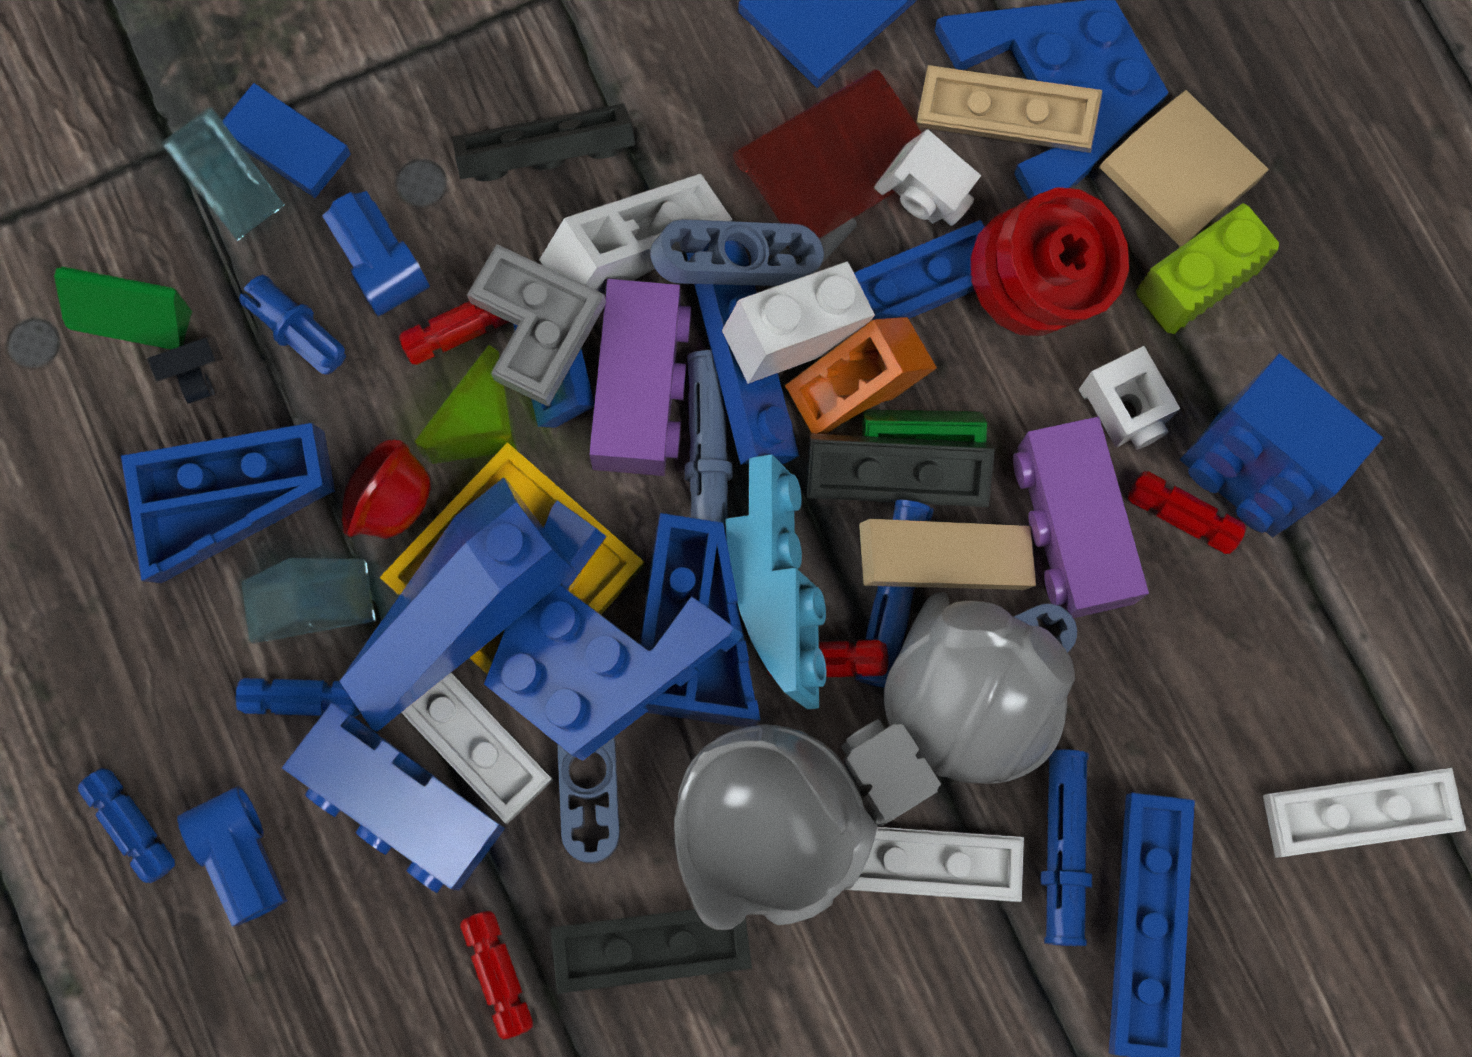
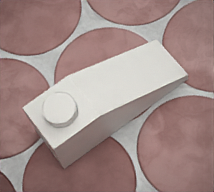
(618, 236)

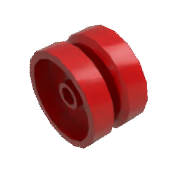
(1050, 262)

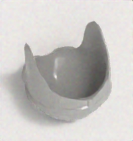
(979, 691)
(769, 827)

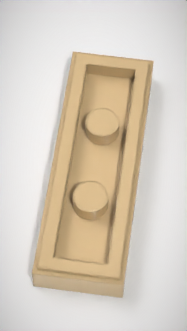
(1009, 108)
(946, 555)

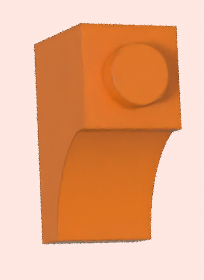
(860, 373)

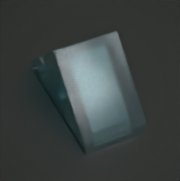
(222, 173)
(307, 597)

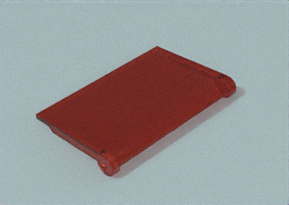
(830, 156)

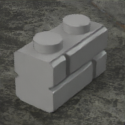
(888, 770)

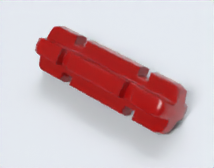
(447, 331)
(1187, 512)
(844, 658)
(496, 975)

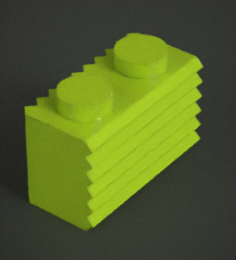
(1207, 268)

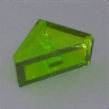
(472, 419)

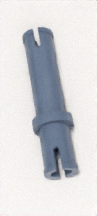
(708, 462)

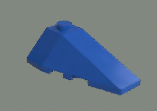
(467, 591)

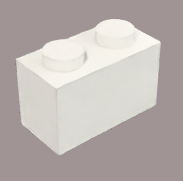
(796, 321)

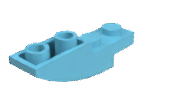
(773, 596)

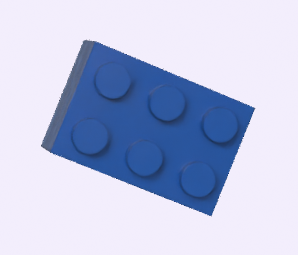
(1279, 448)

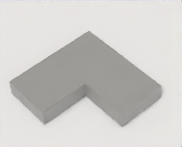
(550, 318)

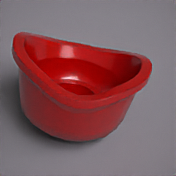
(385, 492)

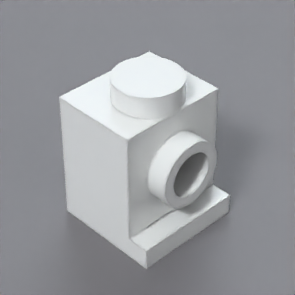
(930, 180)
(1132, 380)

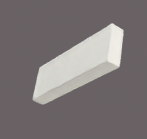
(477, 747)
(1363, 812)
(944, 865)

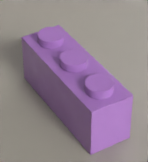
(639, 378)
(1079, 518)

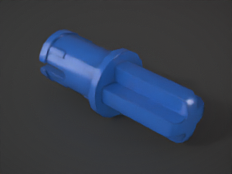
(293, 324)

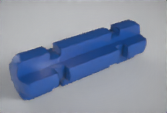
(291, 697)
(126, 825)

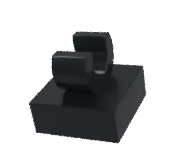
(188, 365)

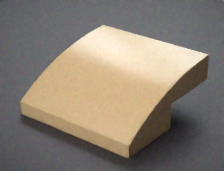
(1183, 168)

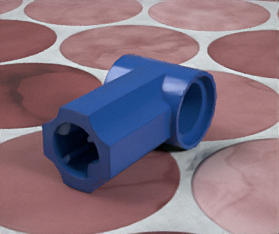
(379, 262)
(227, 841)

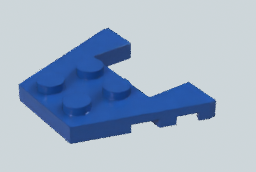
(1065, 45)
(581, 672)

